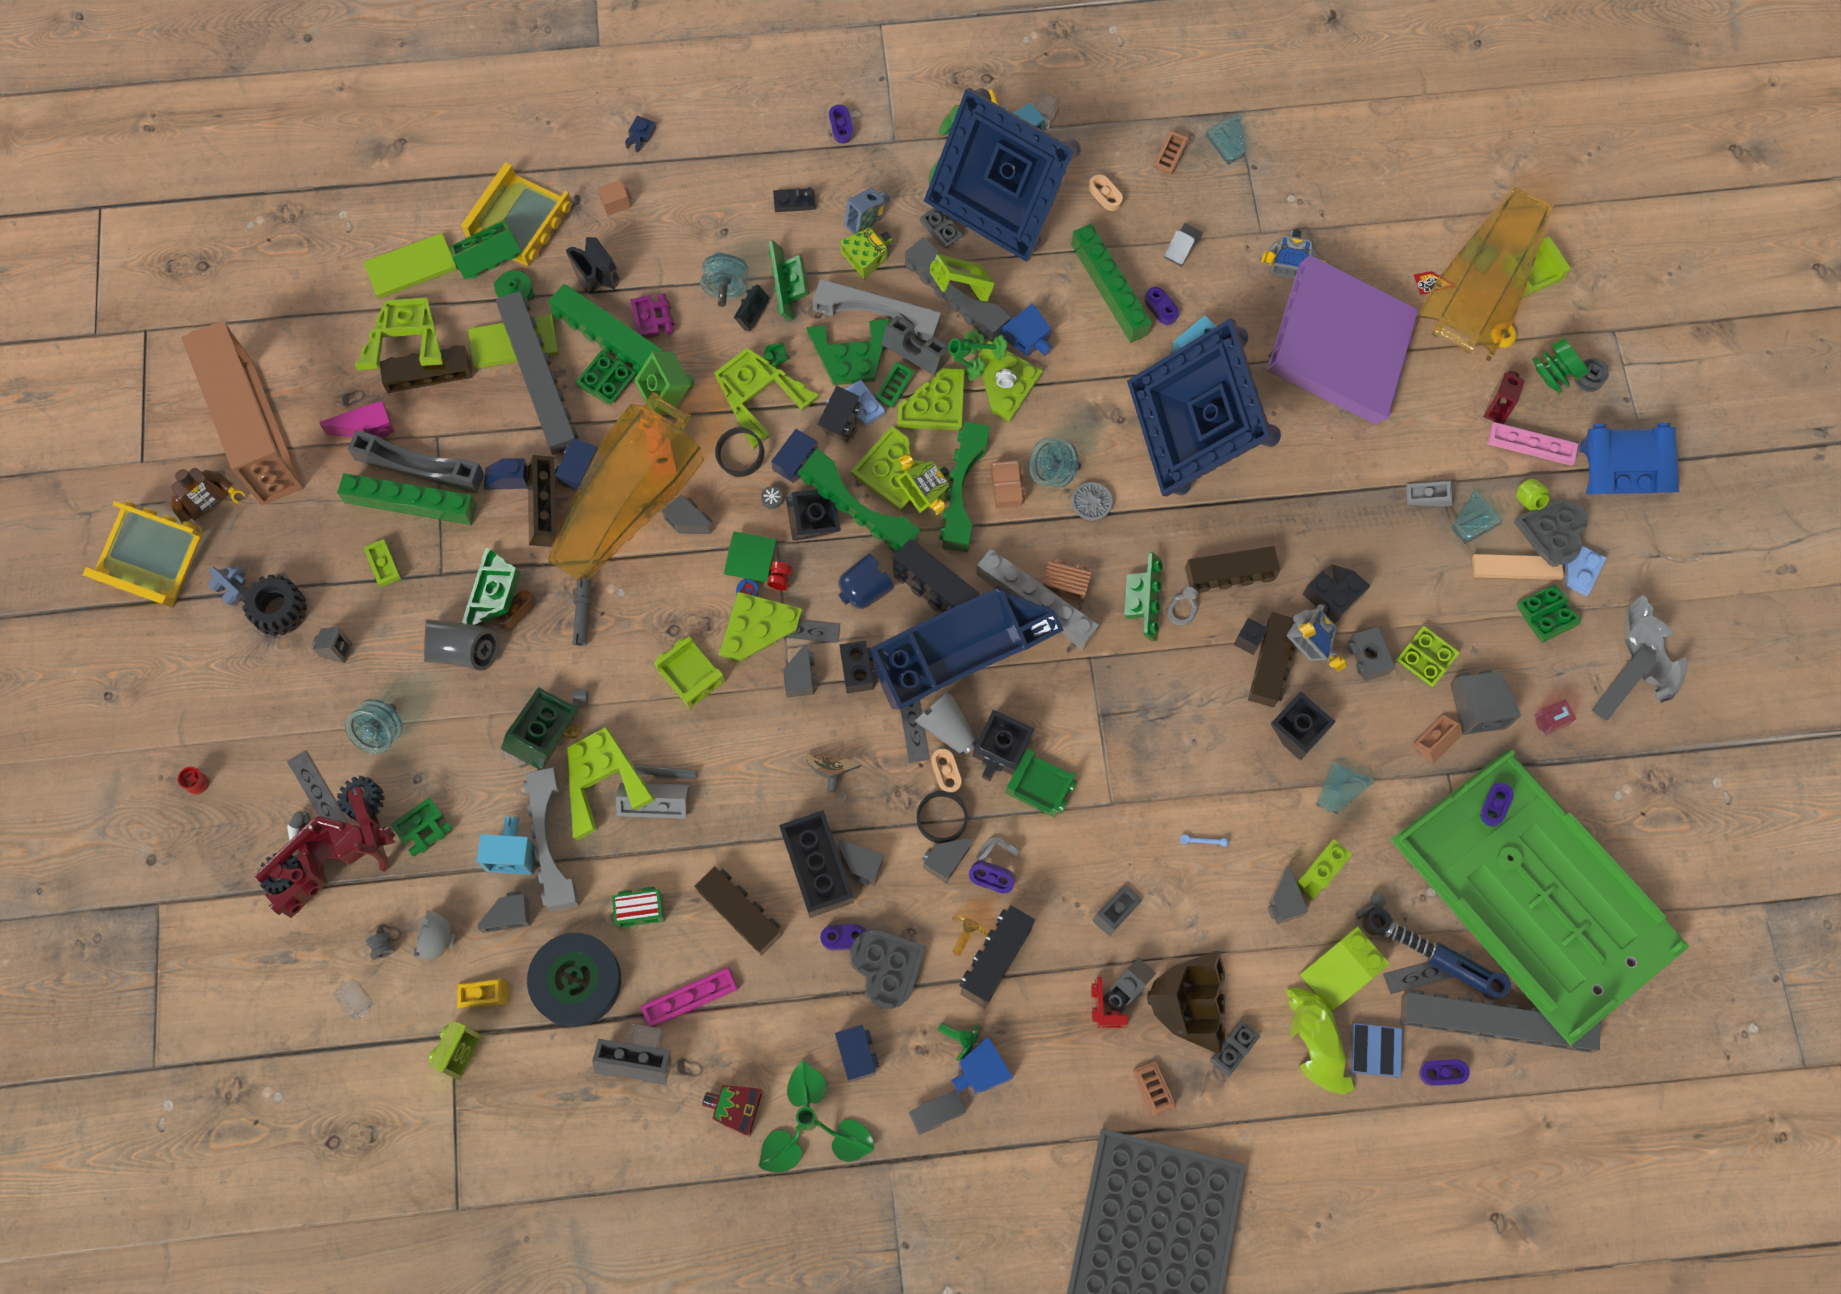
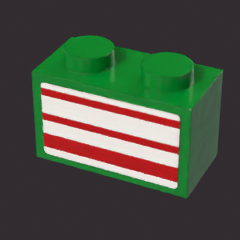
(638, 907)

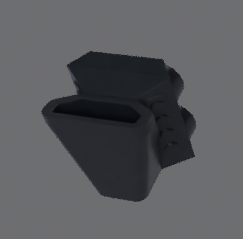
(593, 266)

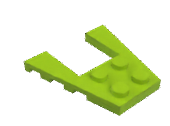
(402, 318)
(748, 376)
(592, 762)

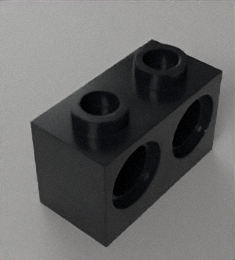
(853, 667)

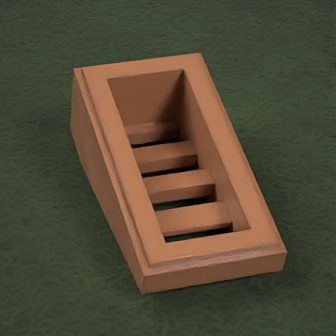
(1176, 138)
(1154, 1110)

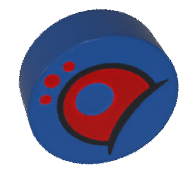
(748, 587)

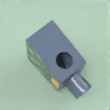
(865, 210)

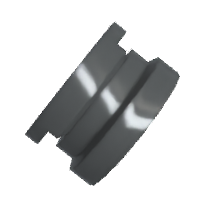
(1596, 377)

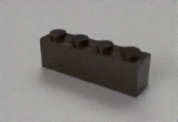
(408, 374)
(541, 501)
(1232, 569)
(1272, 662)
(738, 910)

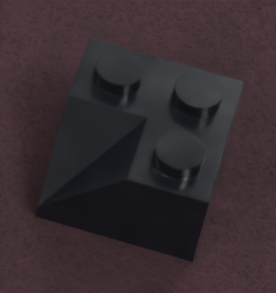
(840, 413)
(811, 515)
(1336, 589)
(1301, 725)

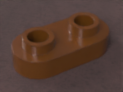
(520, 606)

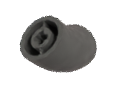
(460, 644)

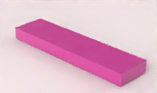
(689, 998)

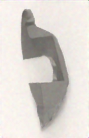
(1647, 631)

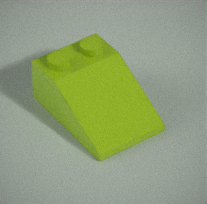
(1344, 969)
(454, 1049)

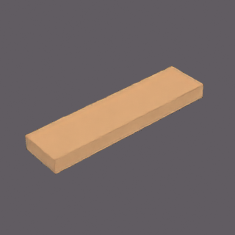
(1514, 567)

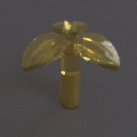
(969, 927)

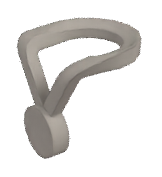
(1189, 593)
(986, 849)

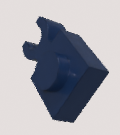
(640, 131)

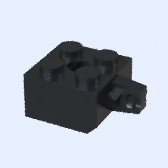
(998, 756)

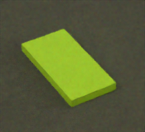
(410, 265)
(492, 345)

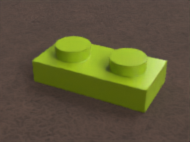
(382, 563)

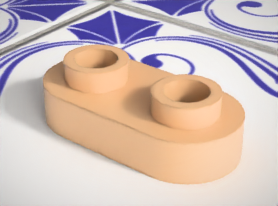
(1107, 193)
(946, 772)

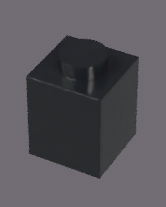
(1250, 636)

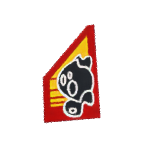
(1425, 281)

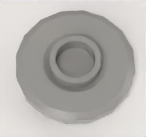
(1092, 501)

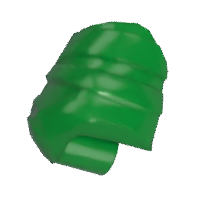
(775, 354)

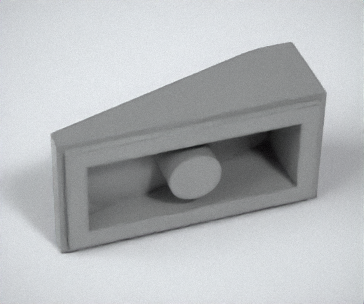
(1429, 493)

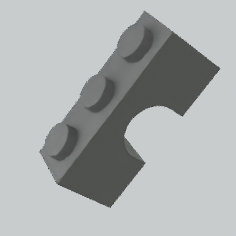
(901, 340)

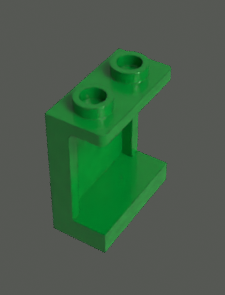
(1041, 784)

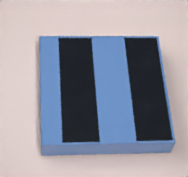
(1376, 1050)

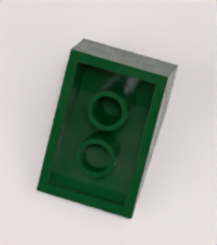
(539, 728)

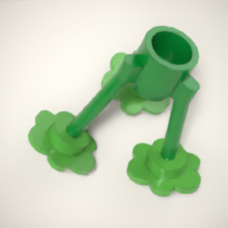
(970, 345)

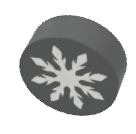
(772, 497)

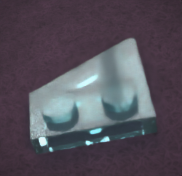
(1228, 139)

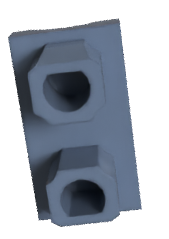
(232, 580)

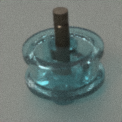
(724, 277)

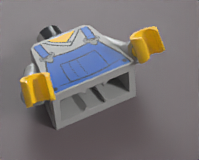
(1288, 254)
(1315, 635)

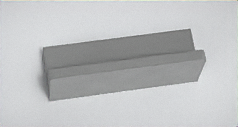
(669, 803)

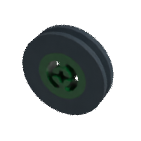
(561, 1005)

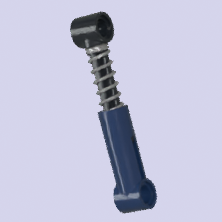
(1440, 956)

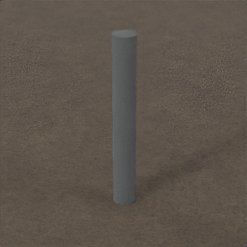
(665, 771)

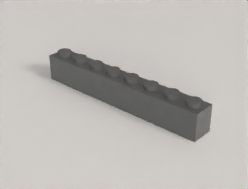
(535, 371)
(1488, 1021)

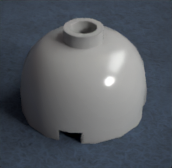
(433, 936)

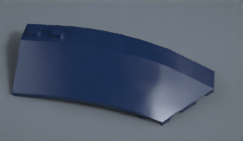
(959, 644)

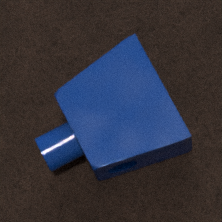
(1028, 332)
(982, 1069)

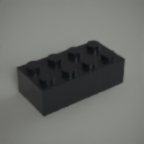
(930, 578)
(816, 864)
(997, 957)

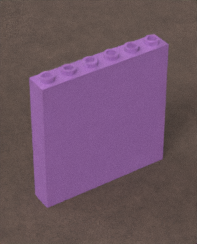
(1343, 340)

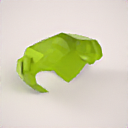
(1320, 1033)

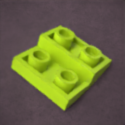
(1427, 656)

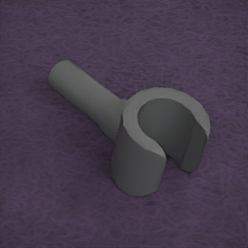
(579, 696)
(1377, 902)

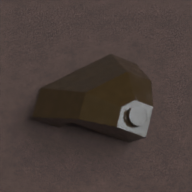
(1191, 1002)

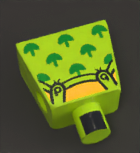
(866, 250)

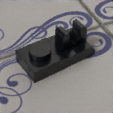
(794, 200)
(751, 307)

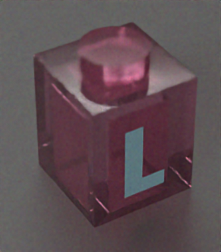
(1555, 717)

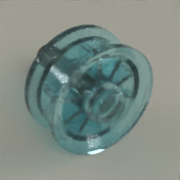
(1054, 462)
(373, 726)

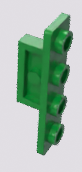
(789, 279)
(1143, 596)

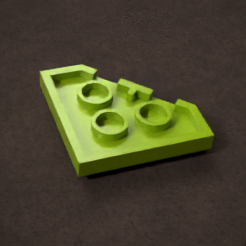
(1007, 401)
(935, 403)
(881, 468)
(757, 625)

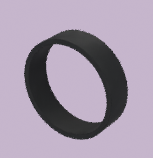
(728, 434)
(942, 794)

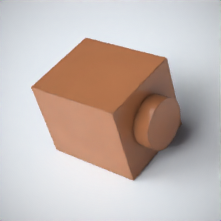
(614, 197)

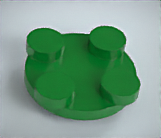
(513, 282)

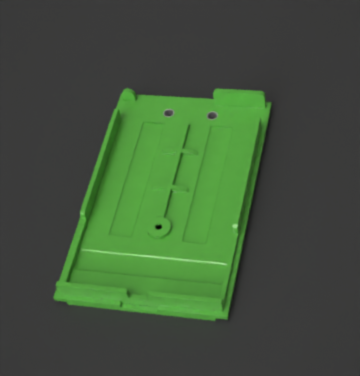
(1554, 914)

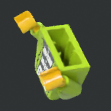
(924, 483)

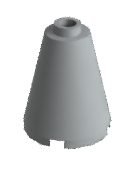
(948, 724)

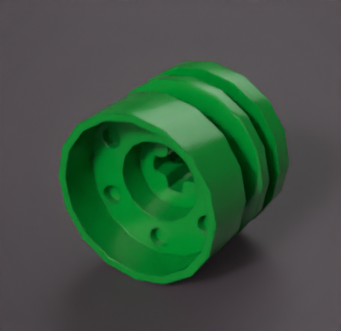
(1560, 365)

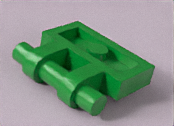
(417, 821)

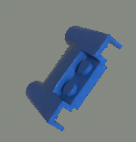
(1631, 460)

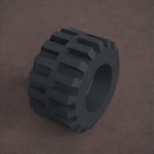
(266, 591)

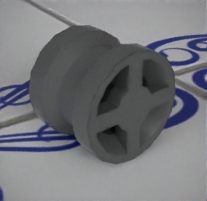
(380, 946)

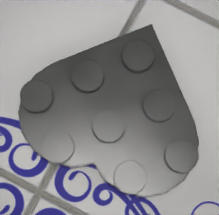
(1555, 531)
(888, 965)

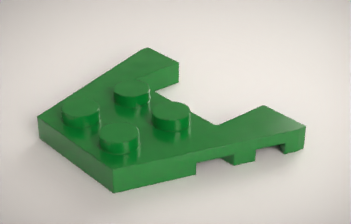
(850, 361)

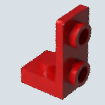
(1113, 1018)

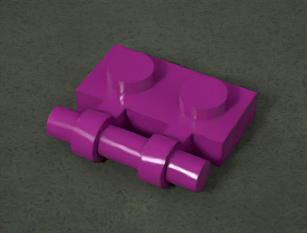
(645, 317)

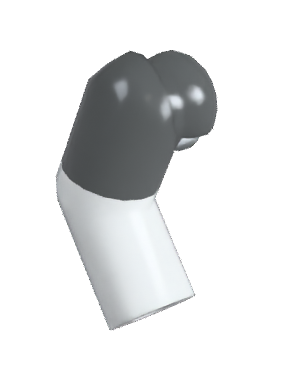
(296, 821)

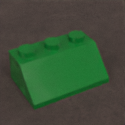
(484, 250)

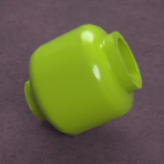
(1533, 494)

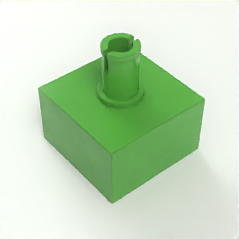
(665, 377)

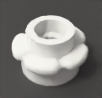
(1005, 378)

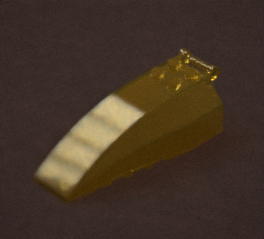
(1489, 275)
(628, 481)

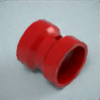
(779, 577)
(191, 775)

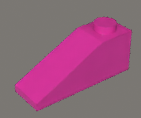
(368, 419)

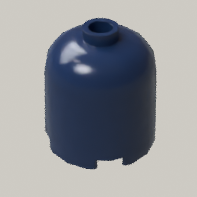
(864, 583)

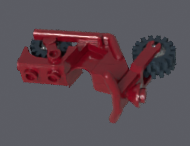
(299, 878)

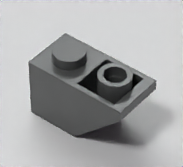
(685, 517)
(798, 674)
(1129, 985)

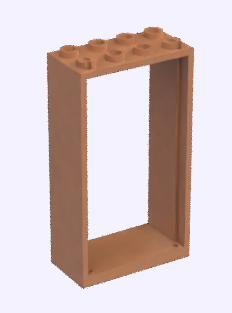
(241, 413)

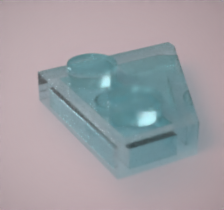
(1475, 519)
(1341, 788)

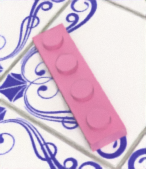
(1532, 443)

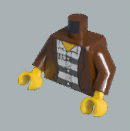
(198, 492)

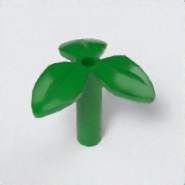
(965, 1037)

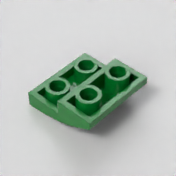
(605, 377)
(750, 556)
(1548, 613)

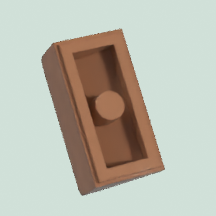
(1438, 738)

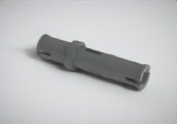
(582, 602)

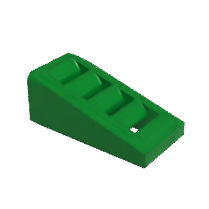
(897, 367)

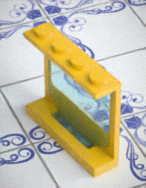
(526, 207)
(147, 554)

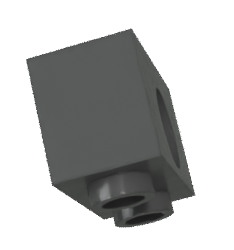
(1373, 642)

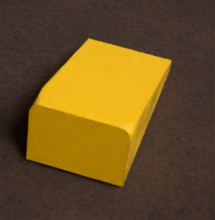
(483, 993)

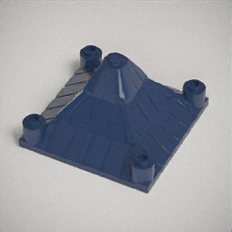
(999, 174)
(1200, 408)

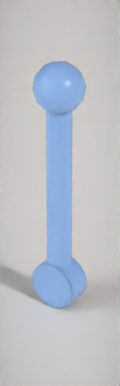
(1185, 840)

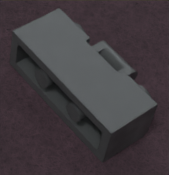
(632, 1061)

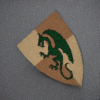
(830, 767)

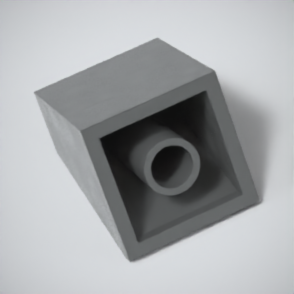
(1484, 702)

